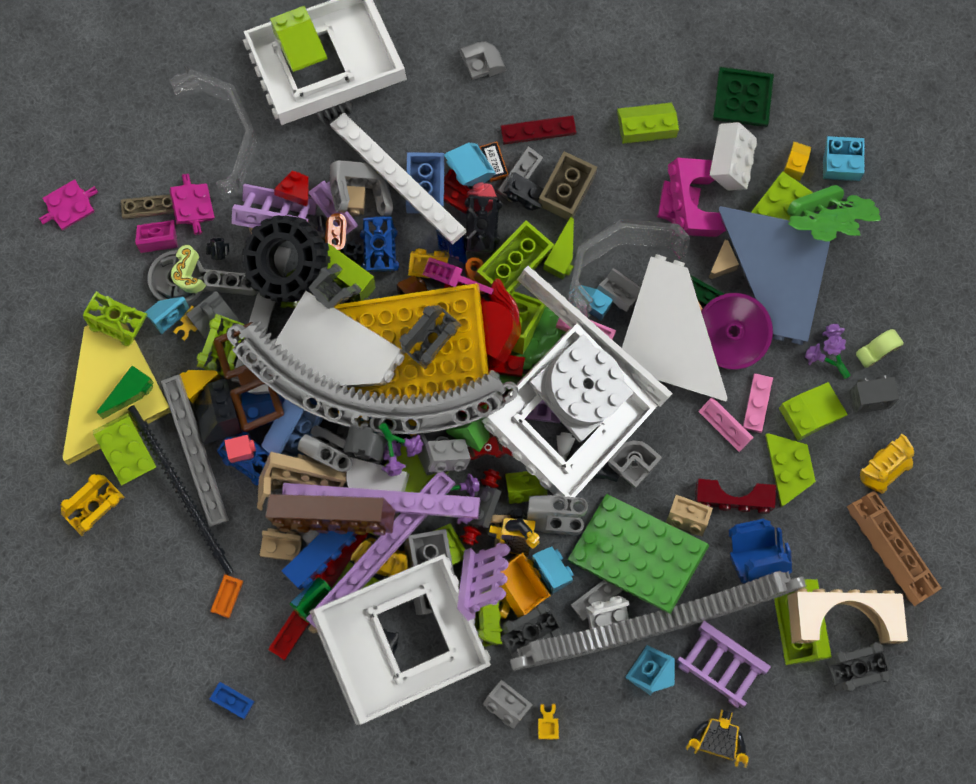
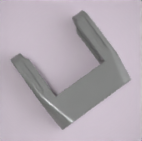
(360, 175)
(324, 453)
(542, 511)

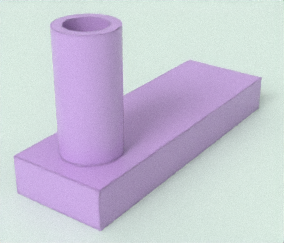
(323, 197)

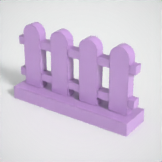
(472, 583)

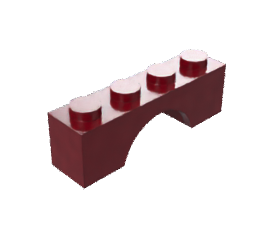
(760, 498)

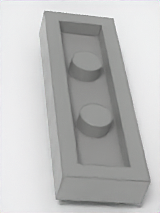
(524, 166)

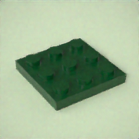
(743, 96)

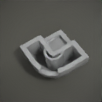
(482, 59)
(634, 461)

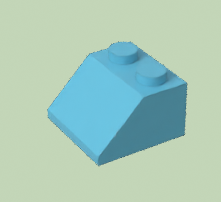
(552, 569)

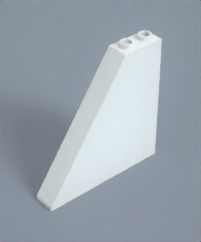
(670, 332)
(336, 347)

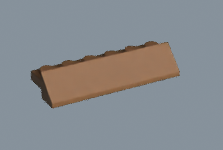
(894, 548)

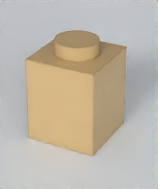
(357, 200)

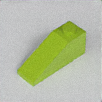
(561, 256)

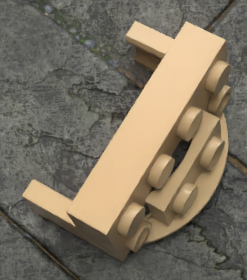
(288, 469)

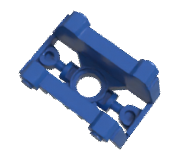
(388, 248)
(245, 466)

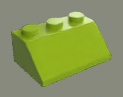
(648, 123)

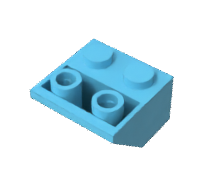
(843, 158)
(469, 164)

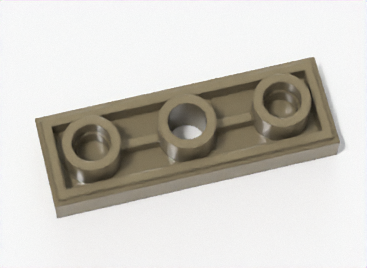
(138, 206)

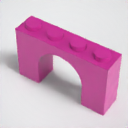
(692, 219)

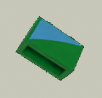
(310, 598)

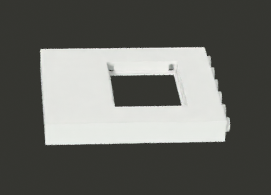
(362, 49)
(539, 455)
(363, 655)

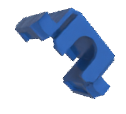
(756, 550)

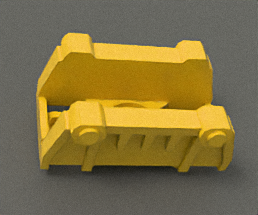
(888, 464)
(84, 497)
(395, 564)

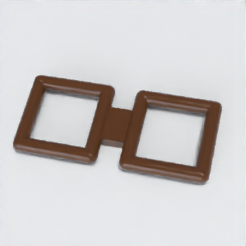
(248, 381)

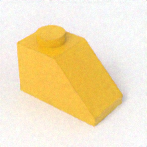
(797, 160)
(196, 381)

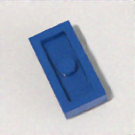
(232, 700)

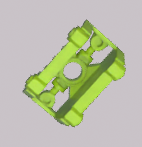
(113, 326)
(209, 345)
(488, 624)

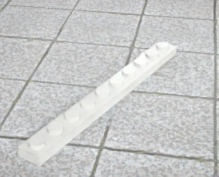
(398, 178)
(572, 316)

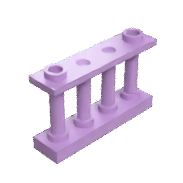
(252, 217)
(740, 656)

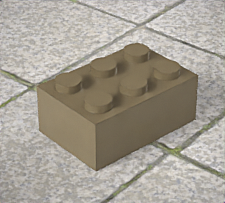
(567, 186)

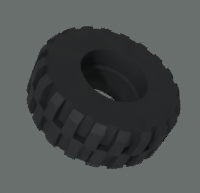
(261, 251)

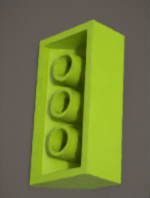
(800, 652)

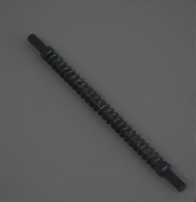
(142, 426)

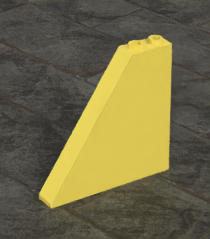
(99, 370)

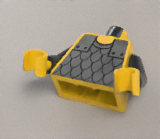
(517, 534)
(720, 739)

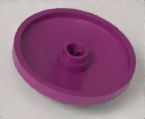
(737, 330)

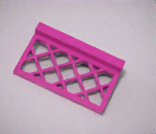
(449, 274)

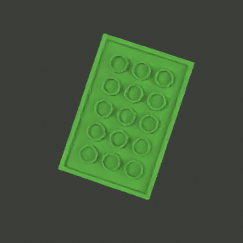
(638, 553)

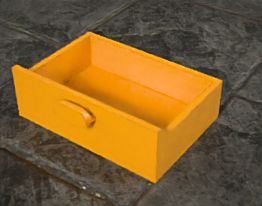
(523, 586)

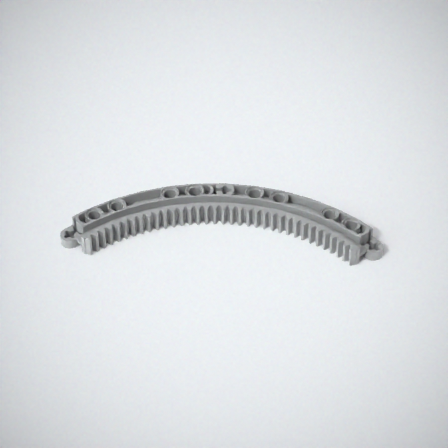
(299, 385)
(657, 623)

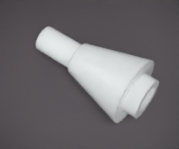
(564, 444)

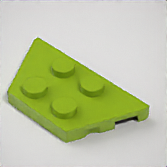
(790, 467)

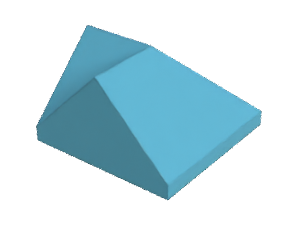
(167, 312)
(652, 670)

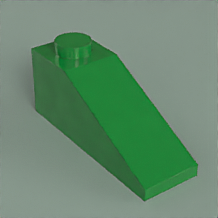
(128, 391)

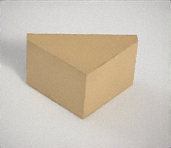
(725, 262)

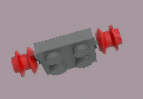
(488, 500)

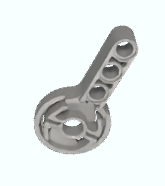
(159, 280)

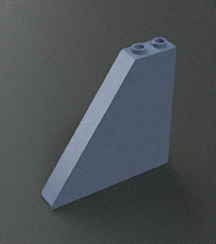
(780, 267)

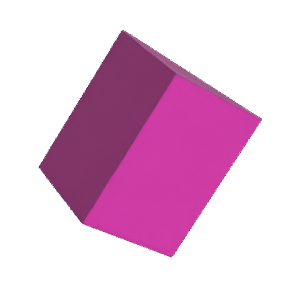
(156, 236)

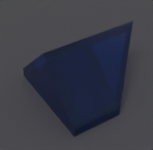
(456, 250)

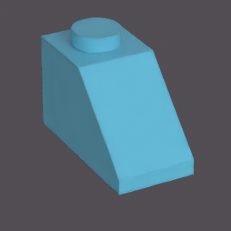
(600, 304)

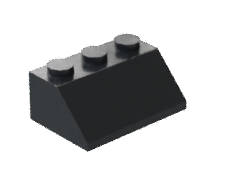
(216, 412)

